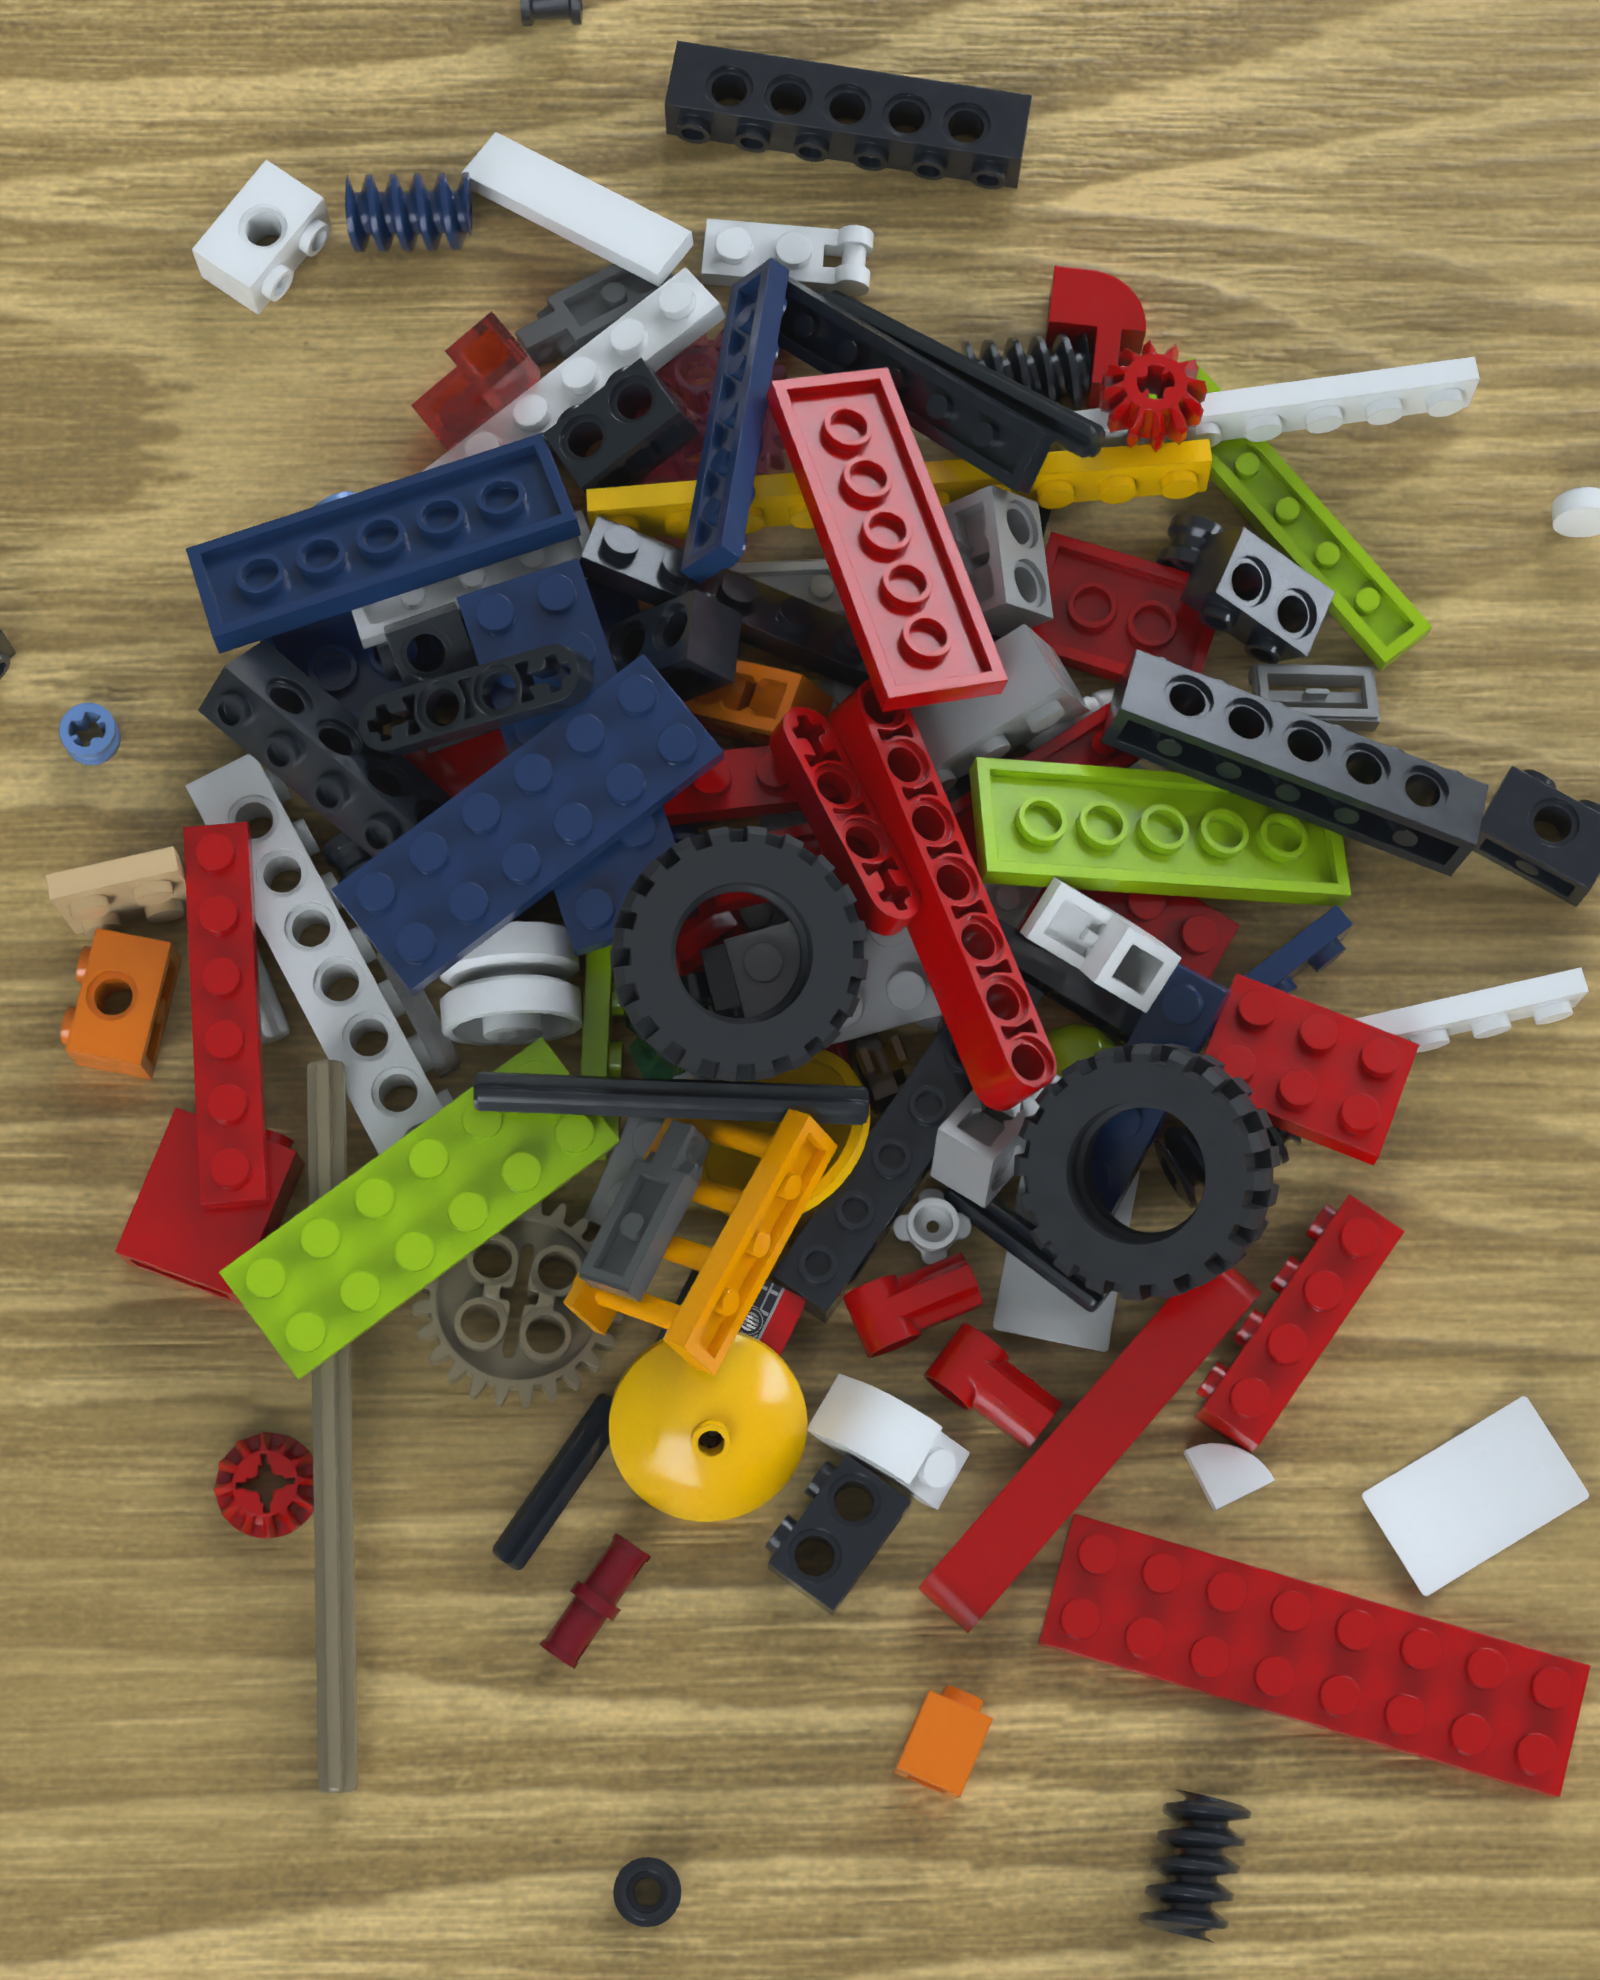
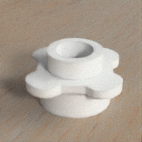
(934, 1208)

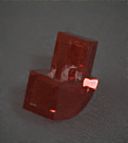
(487, 378)

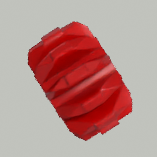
(1152, 373)

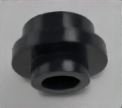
(625, 1892)

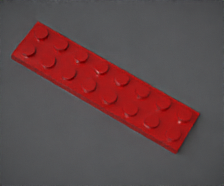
(1315, 1655)

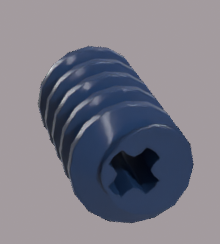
(408, 213)

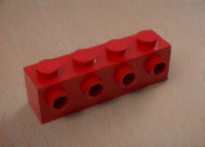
(1299, 1323)

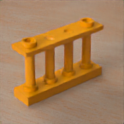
(745, 1250)

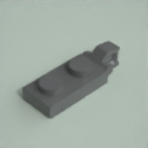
(582, 313)
(646, 1214)

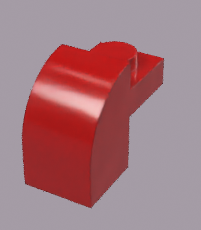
(1102, 309)

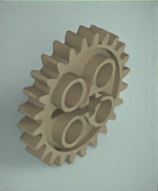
(466, 1292)

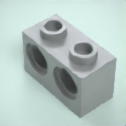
(1003, 557)
(979, 1147)

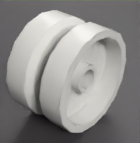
(514, 988)

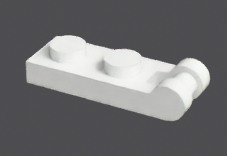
(739, 247)

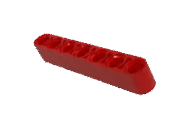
(956, 923)
(1085, 1447)

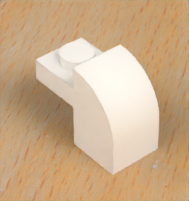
(1101, 944)
(889, 1439)

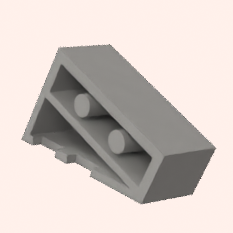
(990, 726)

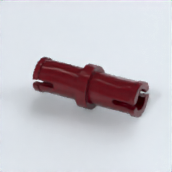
(595, 1600)

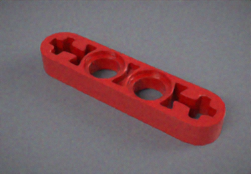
(812, 754)

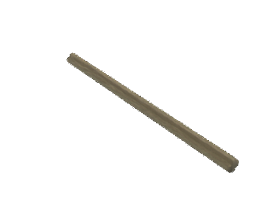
(333, 1473)

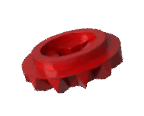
(290, 1504)

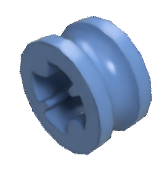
(80, 719)

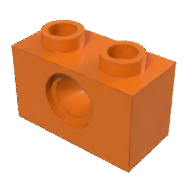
(133, 1038)

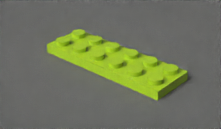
(1146, 835)
(409, 1218)

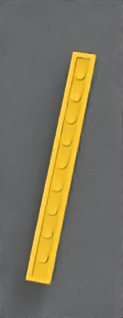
(1064, 478)

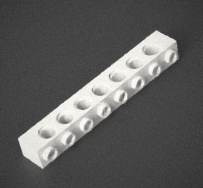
(247, 792)

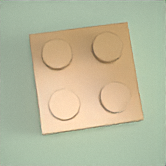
(121, 891)

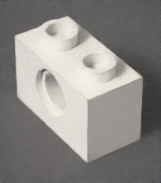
(266, 206)

